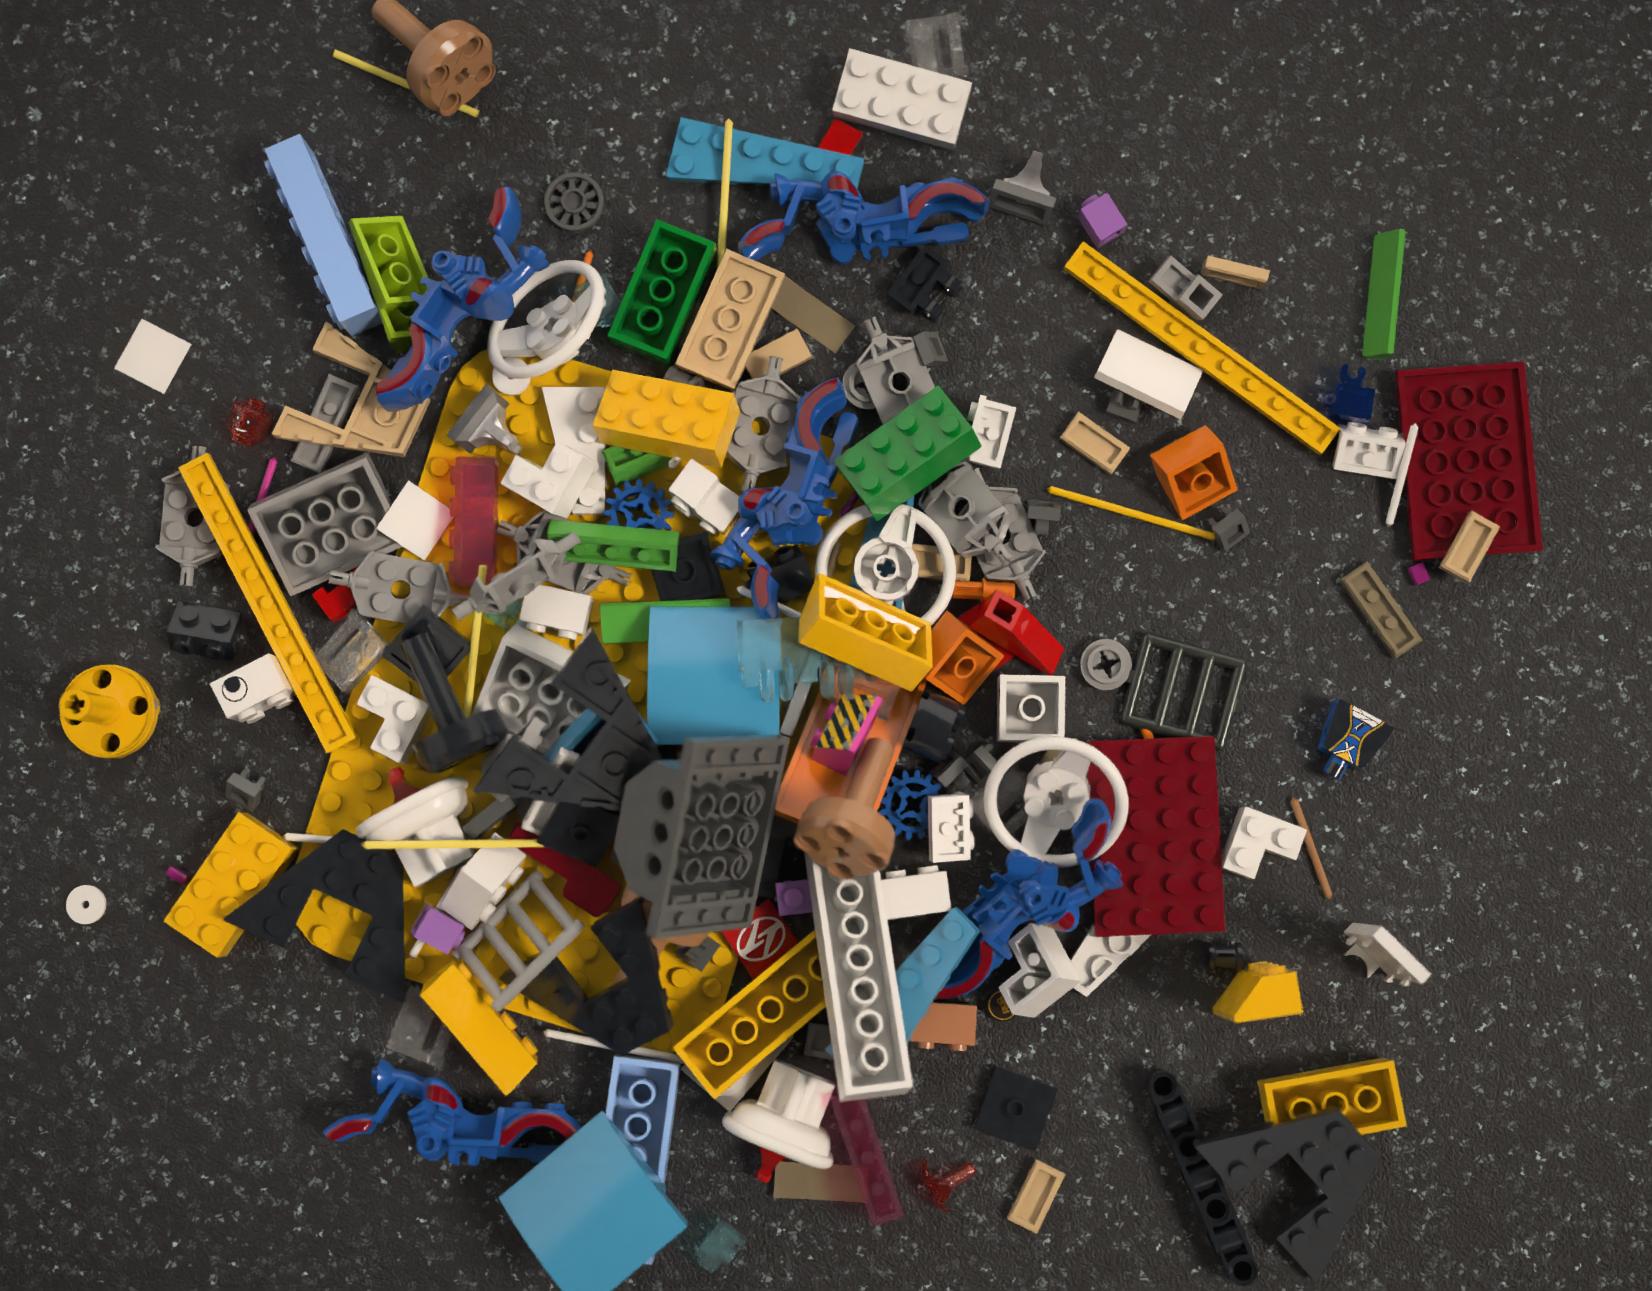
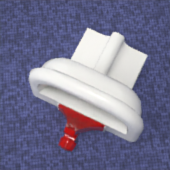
(422, 816)
(786, 1119)

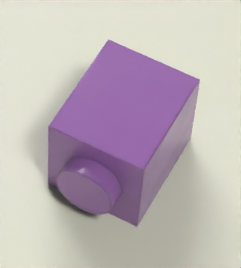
(1101, 219)
(793, 897)
(438, 929)

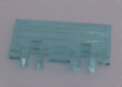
(775, 646)

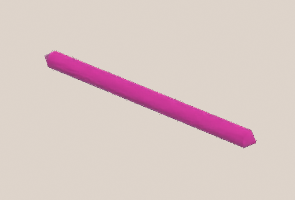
(264, 488)

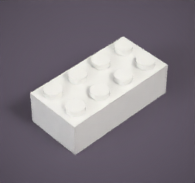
(901, 99)

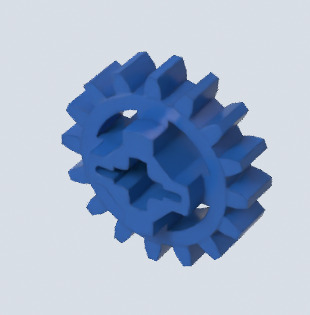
(644, 501)
(904, 792)

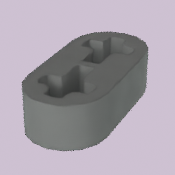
(490, 817)

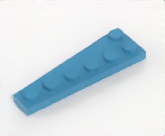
(754, 157)
(930, 968)

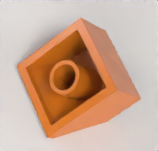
(1194, 471)
(960, 658)

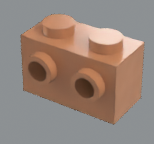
(947, 1024)

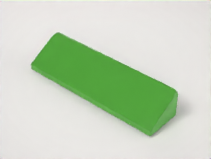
(1383, 294)
(632, 464)
(618, 545)
(631, 620)

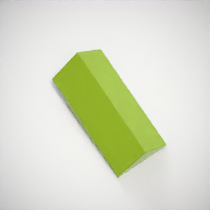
(392, 272)

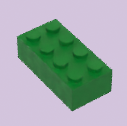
(662, 293)
(908, 453)

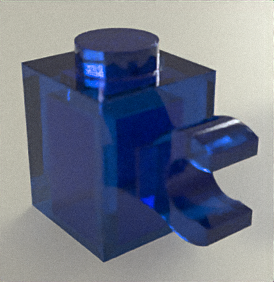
(1348, 399)

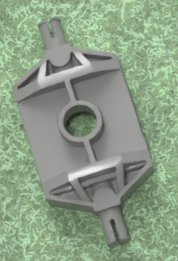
(888, 357)
(774, 404)
(981, 527)
(178, 539)
(1022, 544)
(378, 572)
(574, 576)
(519, 581)

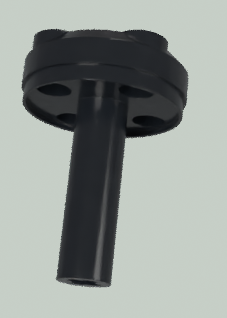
(457, 736)

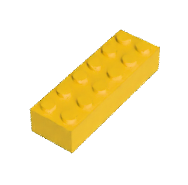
(756, 1019)

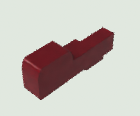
(585, 884)

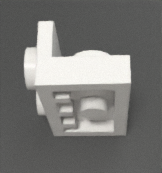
(1369, 450)
(950, 827)

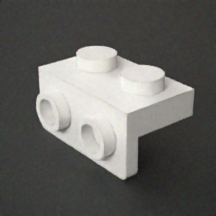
(992, 426)

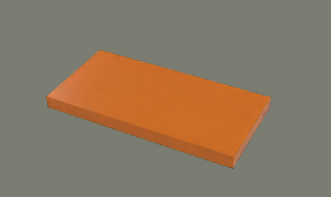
(810, 780)

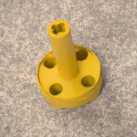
(108, 711)

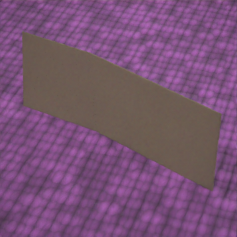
(812, 315)
(807, 1182)

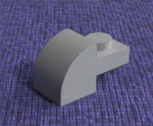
(1186, 292)

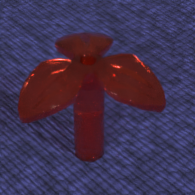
(942, 1188)

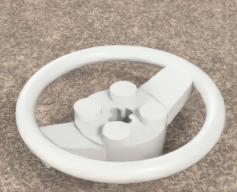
(553, 330)
(895, 547)
(1051, 812)

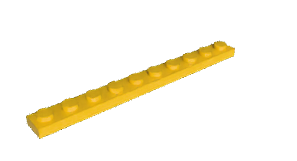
(1201, 348)
(268, 603)

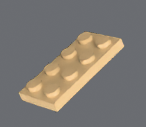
(730, 320)

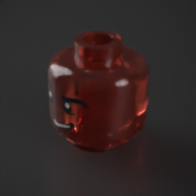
(249, 422)

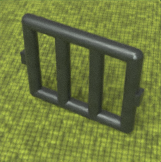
(1178, 650)

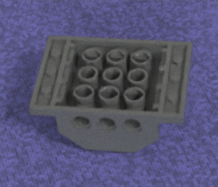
(700, 832)

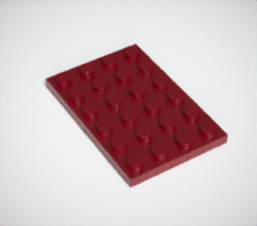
(1469, 456)
(1168, 842)

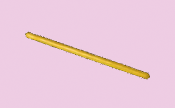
(1131, 513)

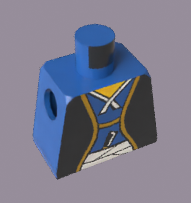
(1350, 738)

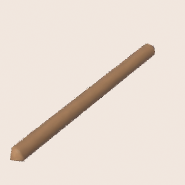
(1311, 849)

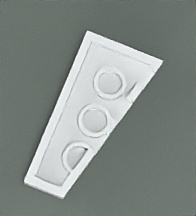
(571, 419)
(1100, 957)

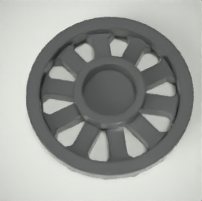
(574, 202)

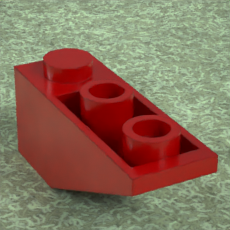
(1017, 631)

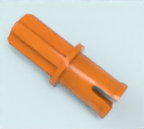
(981, 589)

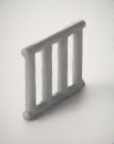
(547, 949)

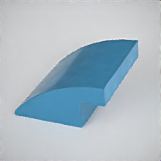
(697, 677)
(593, 1209)

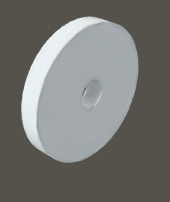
(509, 386)
(96, 907)

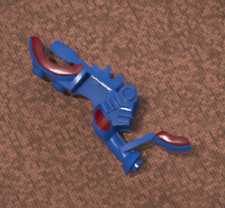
(855, 225)
(461, 294)
(794, 507)
(1029, 893)
(446, 1126)

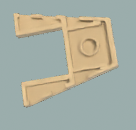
(369, 425)

